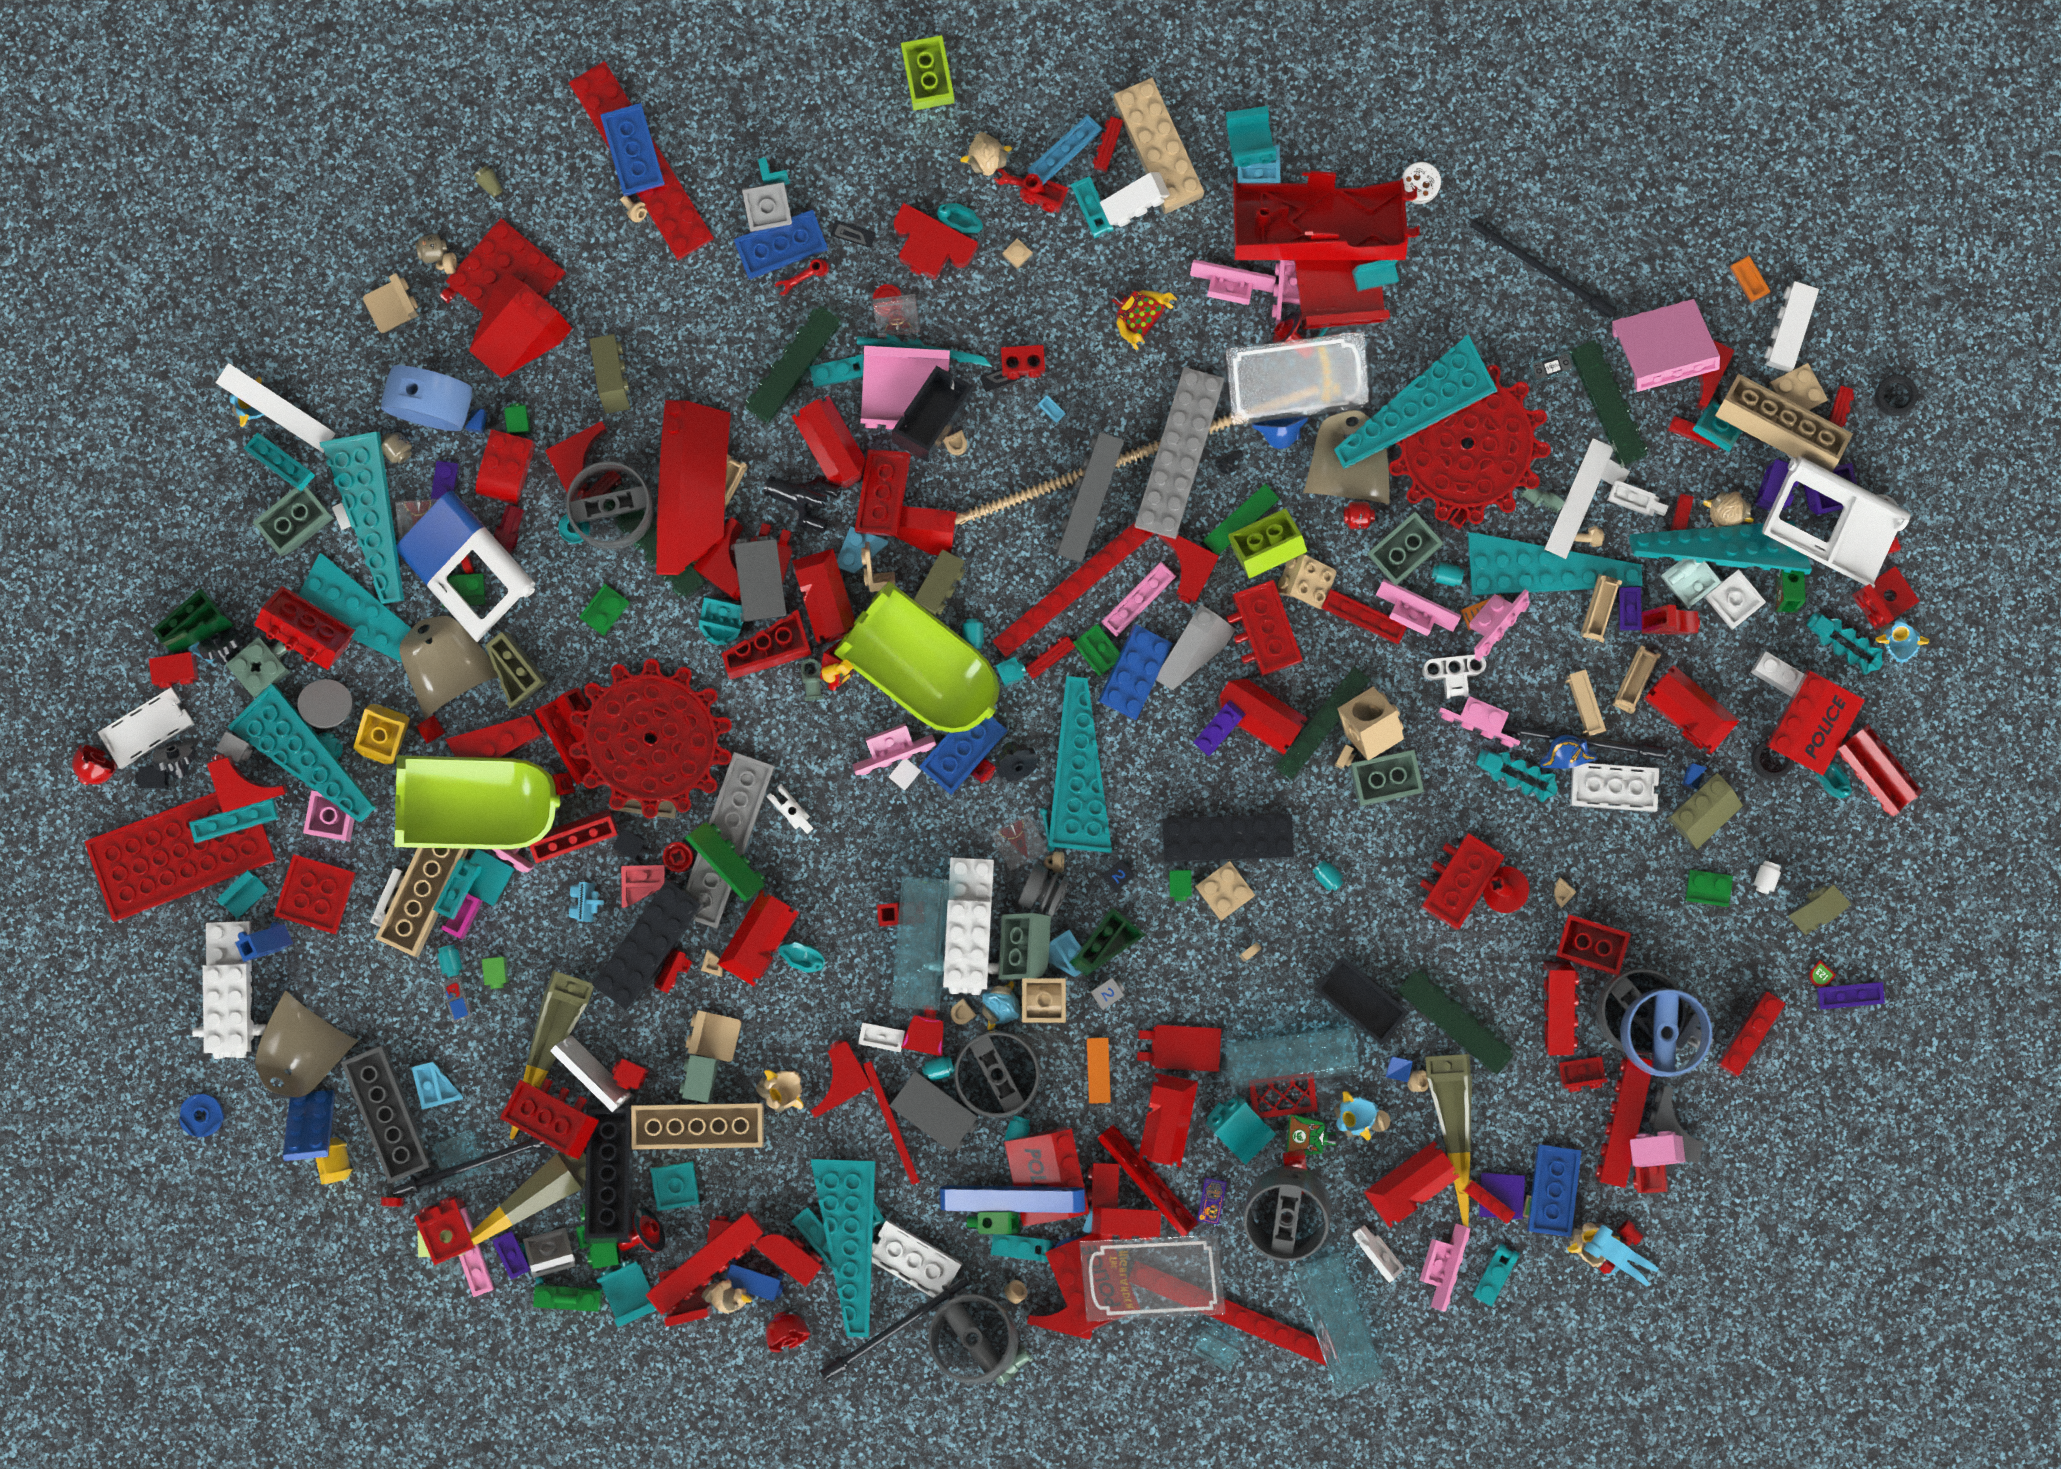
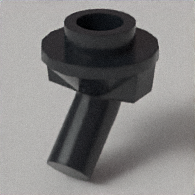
(1227, 464)

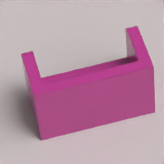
(464, 917)

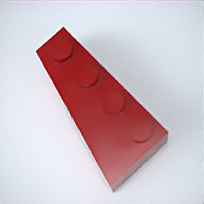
(768, 648)
(497, 740)
(1560, 1008)

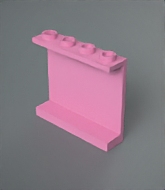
(1667, 344)
(893, 380)

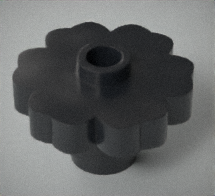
(220, 646)
(174, 758)
(1015, 761)

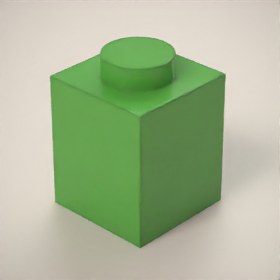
(495, 972)

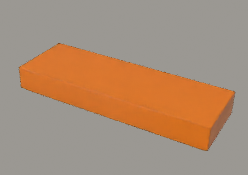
(1098, 1070)

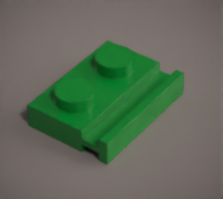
(470, 588)
(604, 610)
(1097, 650)
(1708, 888)

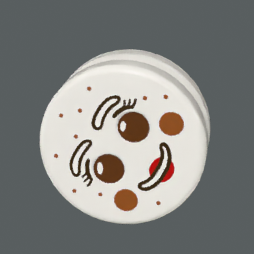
(1424, 178)

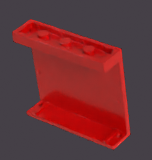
(1331, 297)

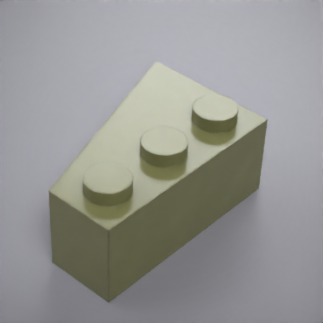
(609, 373)
(940, 583)
(515, 669)
(1821, 907)

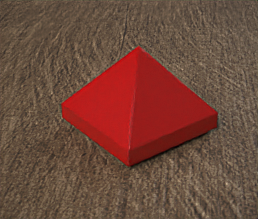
(430, 729)
(983, 771)
(563, 783)

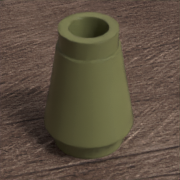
(487, 180)

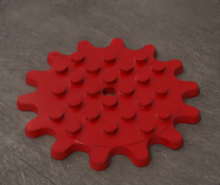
(1487, 470)
(656, 706)

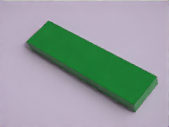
(1245, 515)

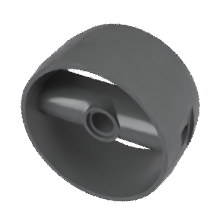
(594, 507)
(1625, 994)
(989, 1059)
(1282, 1244)
(964, 1327)

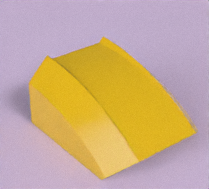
(381, 733)
(335, 1166)

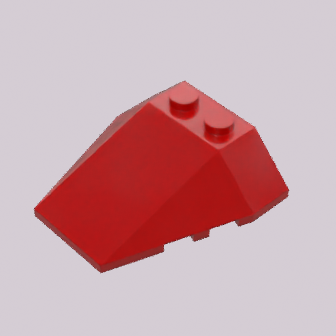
(516, 327)

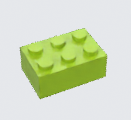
(927, 72)
(1267, 543)

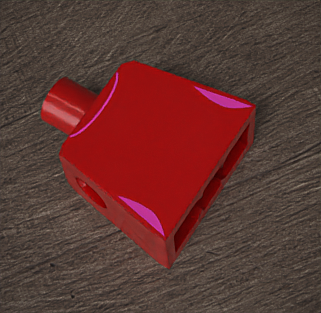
(925, 1034)

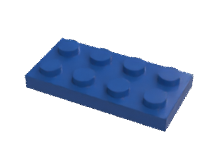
(632, 149)
(780, 246)
(1135, 672)
(961, 753)
(309, 1126)
(1554, 1190)

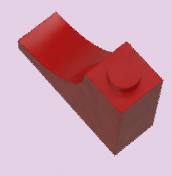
(1710, 380)
(571, 455)
(719, 562)
(1194, 565)
(1670, 621)
(235, 789)
(847, 1078)
(1060, 1322)

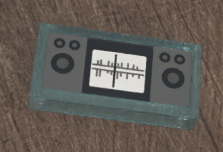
(1551, 367)

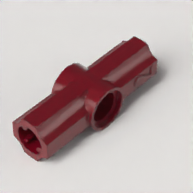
(507, 532)

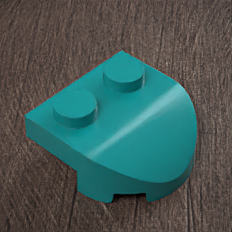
(720, 620)

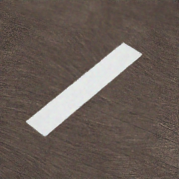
(274, 407)
(1579, 498)

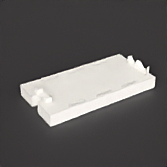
(145, 728)
(1614, 787)
(591, 1073)
(915, 1260)

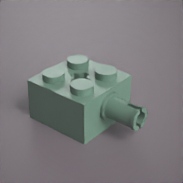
(270, 663)

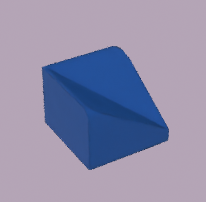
(477, 421)
(1693, 775)
(1399, 1069)

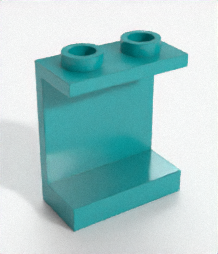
(1250, 136)
(1241, 1129)
(627, 1292)

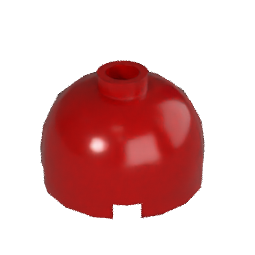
(91, 765)
(785, 1331)

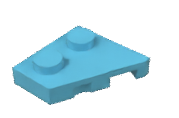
(1261, 172)
(850, 554)
(1062, 951)
(433, 1086)

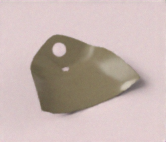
(1362, 480)
(446, 665)
(301, 1043)

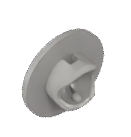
(324, 703)

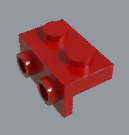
(1050, 200)
(1582, 1073)
(1650, 1179)

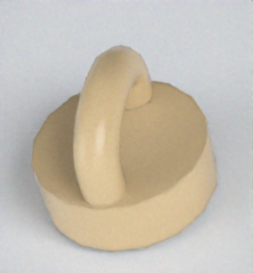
(448, 263)
(1057, 862)
(1418, 1081)
(1381, 1122)
(1015, 1291)

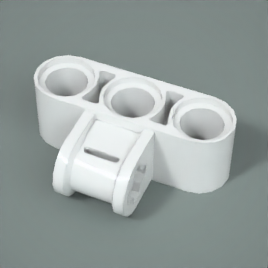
(1451, 679)

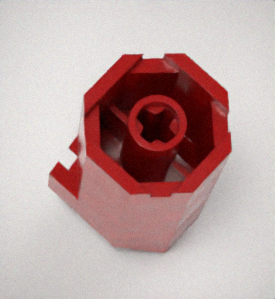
(831, 442)
(824, 595)
(1691, 708)
(1265, 715)
(757, 937)
(1169, 1120)
(1411, 1183)

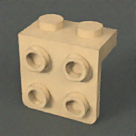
(391, 304)
(877, 580)
(1306, 580)
(713, 1036)

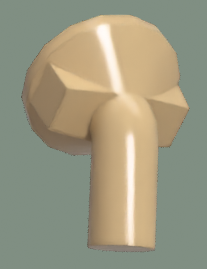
(637, 211)
(1595, 536)

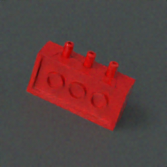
(304, 628)
(1265, 629)
(1460, 880)
(550, 1117)

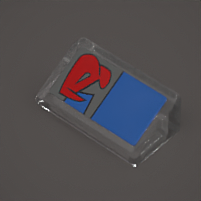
(457, 999)

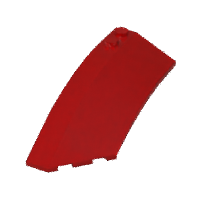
(690, 483)

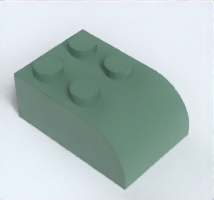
(293, 520)
(1405, 549)
(1386, 778)
(1024, 946)

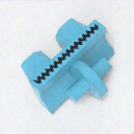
(587, 902)

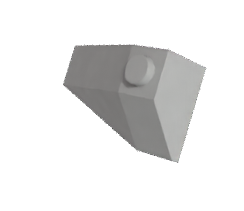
(1199, 643)

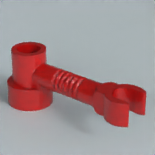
(1031, 182)
(789, 283)
(1630, 1235)

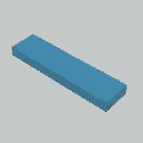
(1065, 149)

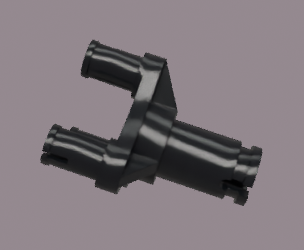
(803, 497)

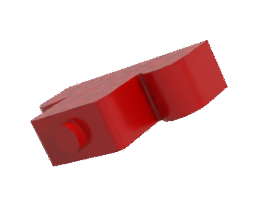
(930, 243)

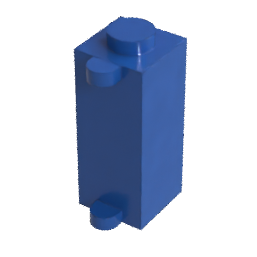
(263, 942)
(755, 1281)

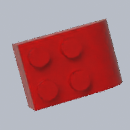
(504, 467)
(1593, 945)
(791, 1256)

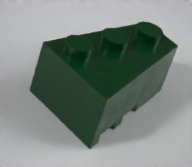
(192, 622)
(1105, 942)

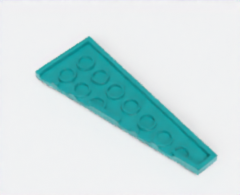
(1440, 391)
(362, 482)
(1725, 545)
(1512, 566)
(354, 606)
(286, 738)
(1078, 800)
(847, 1211)

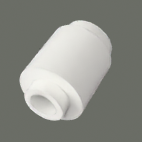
(1767, 877)

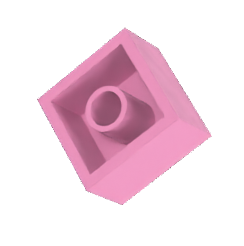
(327, 819)
(1658, 1150)

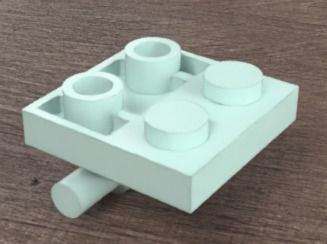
(1690, 581)

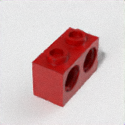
(1022, 355)

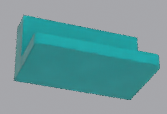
(768, 177)
(1375, 274)
(242, 894)

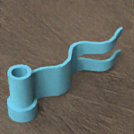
(1617, 1253)

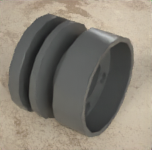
(1043, 890)

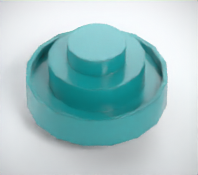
(569, 534)

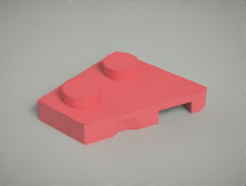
(640, 882)

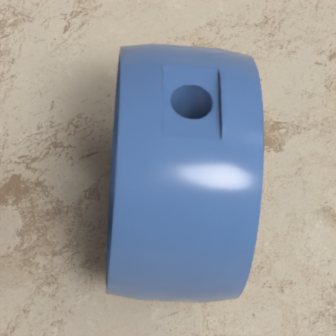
(426, 398)
(1665, 1049)

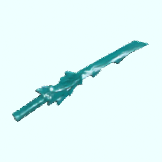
(894, 341)

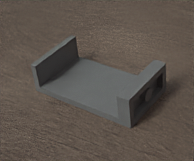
(759, 579)
(934, 1112)

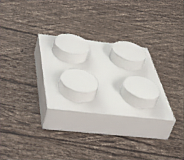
(1735, 599)

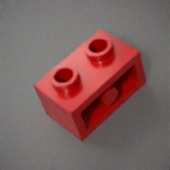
(629, 1074)

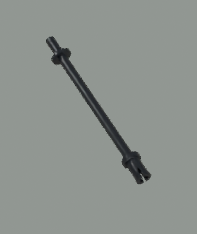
(1596, 302)
(1643, 749)
(417, 1183)
(842, 1362)

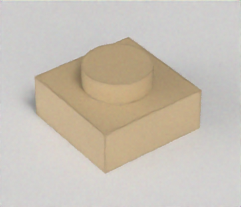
(1017, 253)
(1345, 757)

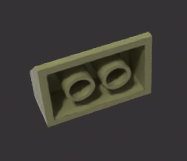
(1705, 811)

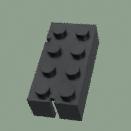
(932, 414)
(1361, 1001)

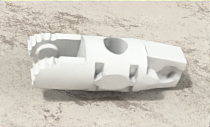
(796, 820)

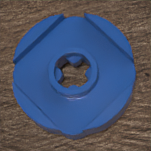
(201, 1128)

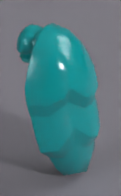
(959, 218)
(1835, 781)
(802, 956)

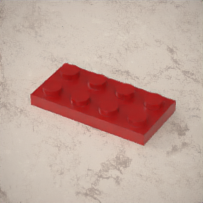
(882, 492)

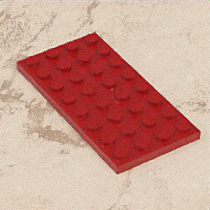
(161, 862)

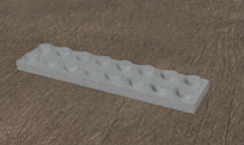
(1179, 453)
(735, 817)

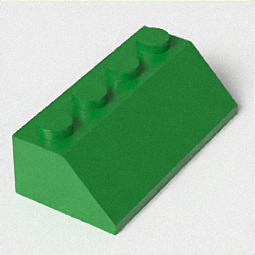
(726, 862)

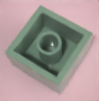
(699, 1078)

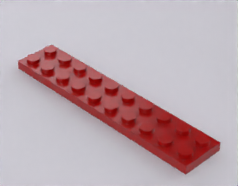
(666, 204)

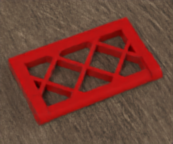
(1294, 1110)

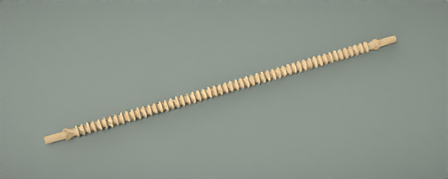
(1070, 478)

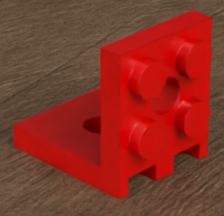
(1874, 604)
(435, 1220)
(690, 1309)

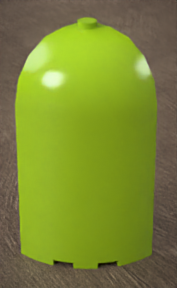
(921, 663)
(472, 802)

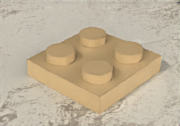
(1800, 387)
(1225, 891)

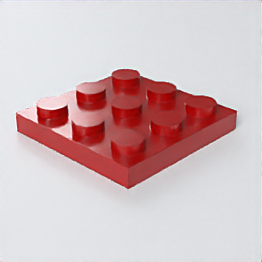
(314, 894)

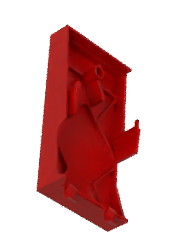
(1321, 220)

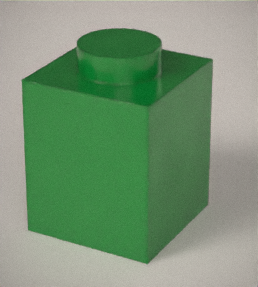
(517, 419)
(1180, 885)

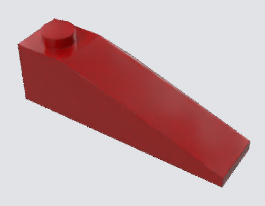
(927, 529)

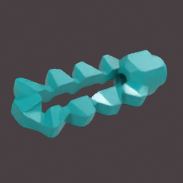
(1824, 627)
(1493, 763)

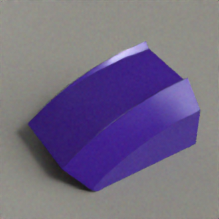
(1823, 504)

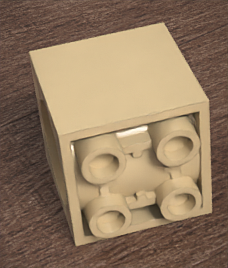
(1371, 723)
(1043, 1000)

